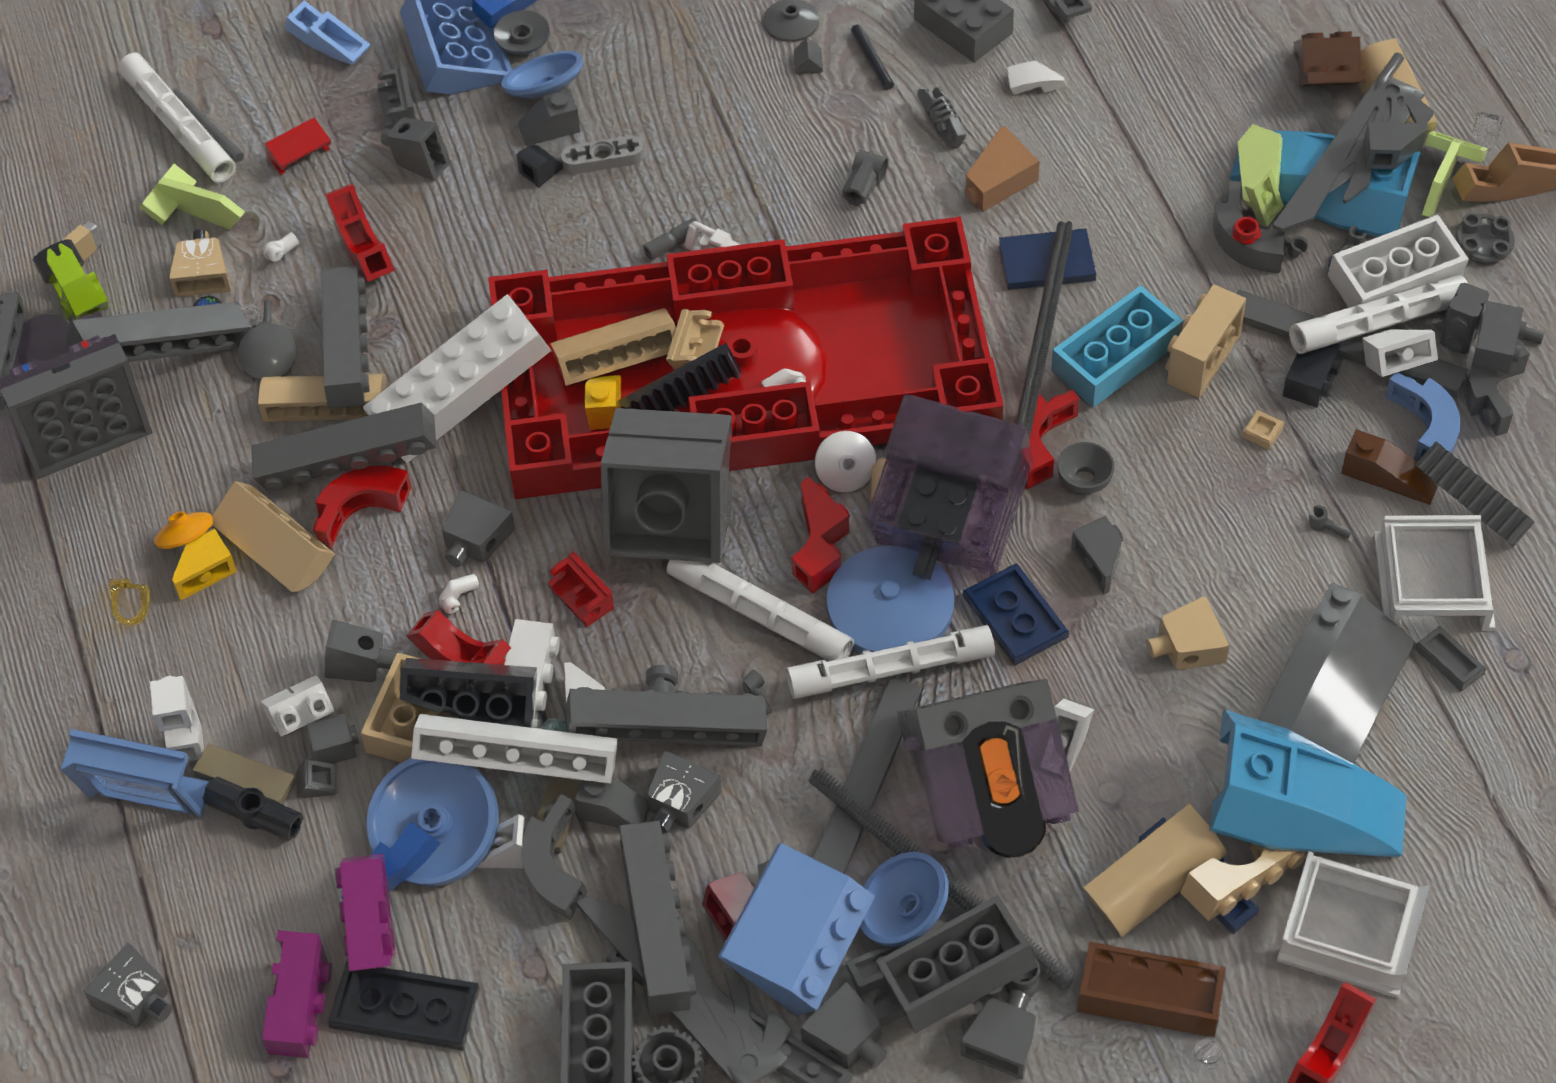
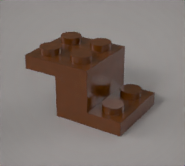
(1329, 59)

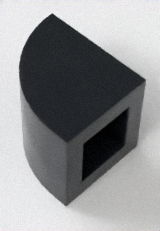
(537, 164)

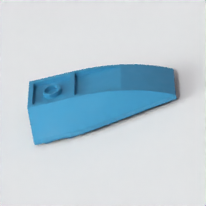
(1373, 211)
(1302, 796)

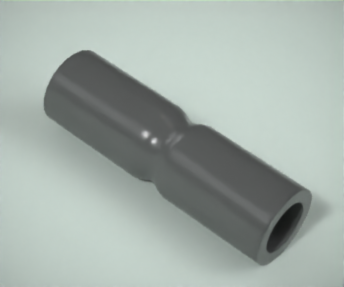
(667, 240)

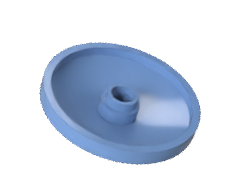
(884, 603)
(446, 802)

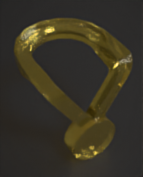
(119, 583)

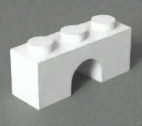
(177, 716)

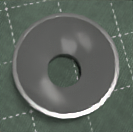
(1088, 458)

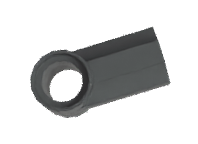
(866, 171)

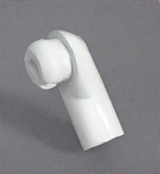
(276, 249)
(783, 377)

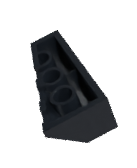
(471, 690)

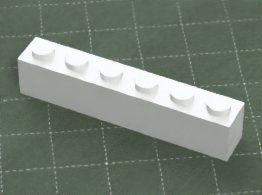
(514, 748)

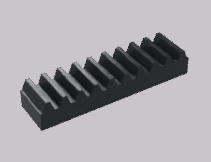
(686, 381)

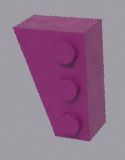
(366, 912)
(297, 995)

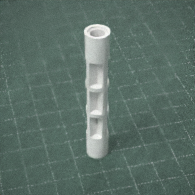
(176, 117)
(1374, 315)
(763, 608)
(822, 676)

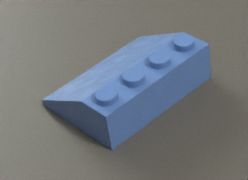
(452, 46)
(796, 929)

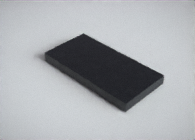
(405, 1006)

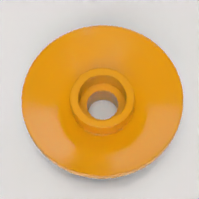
(182, 529)

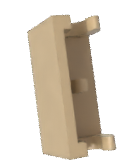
(693, 337)

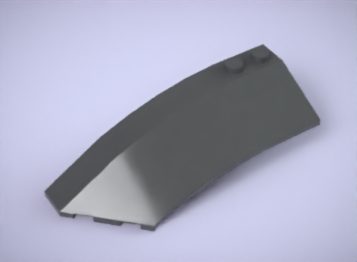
(1339, 673)

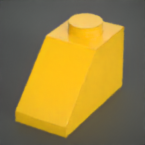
(601, 400)
(202, 565)

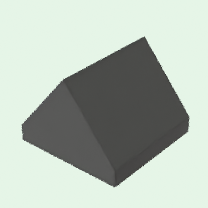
(808, 57)

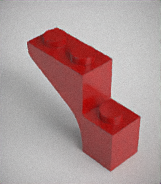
(826, 525)

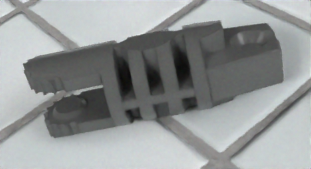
(942, 115)

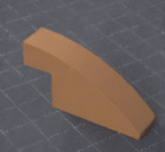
(1513, 174)

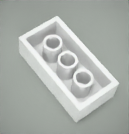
(1397, 262)

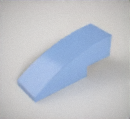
(325, 33)

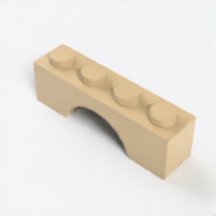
(1218, 886)

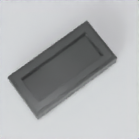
(1450, 658)

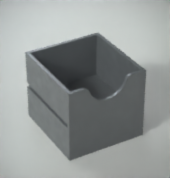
(666, 485)

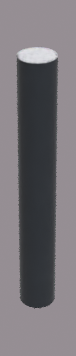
(872, 57)

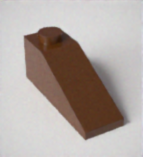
(1387, 467)

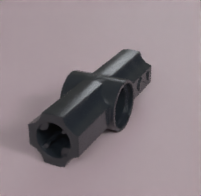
(267, 816)

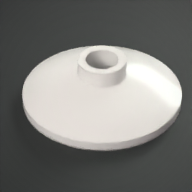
(832, 454)

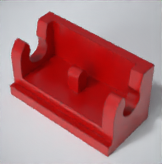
(296, 144)
(581, 589)

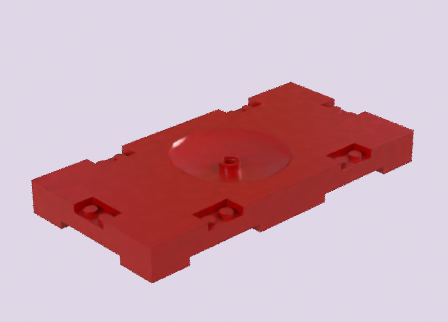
(847, 313)

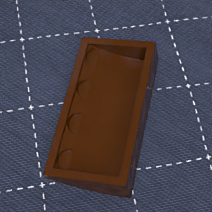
(1151, 989)

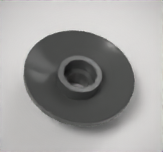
(791, 20)
(521, 32)

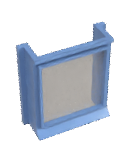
(132, 772)

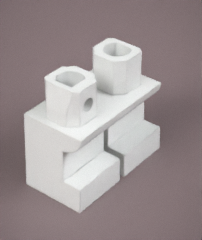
(292, 711)

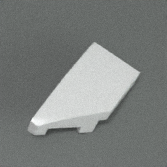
(1033, 75)

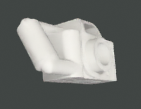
(711, 238)

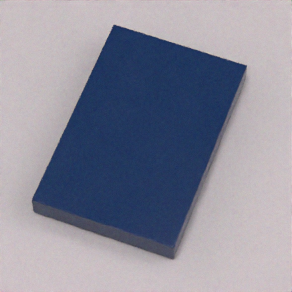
(1028, 258)
(1016, 614)

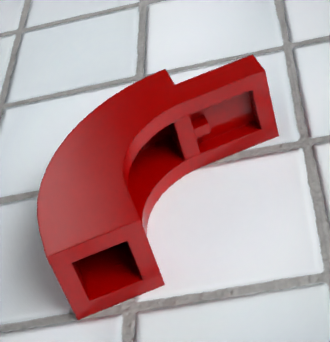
(356, 234)
(1048, 416)
(356, 490)
(444, 641)
(1335, 1038)

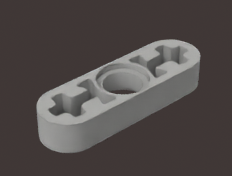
(621, 144)

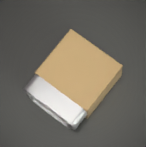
(86, 239)

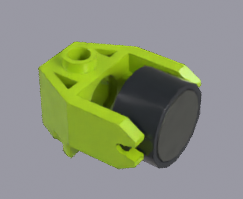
(62, 268)

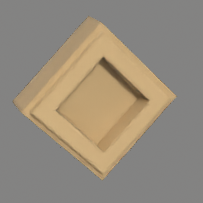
(1263, 429)

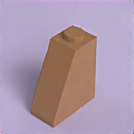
(1000, 171)

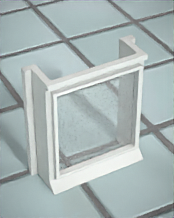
(1433, 568)
(1353, 925)

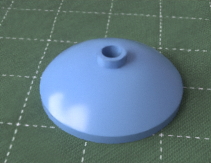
(543, 75)
(907, 900)

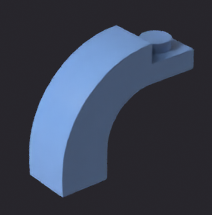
(1432, 405)

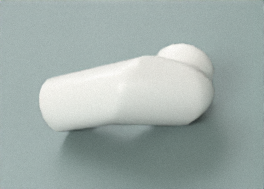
(449, 597)

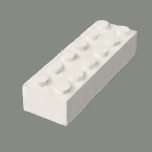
(467, 368)

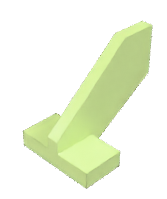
(1454, 149)
(1260, 172)
(178, 192)

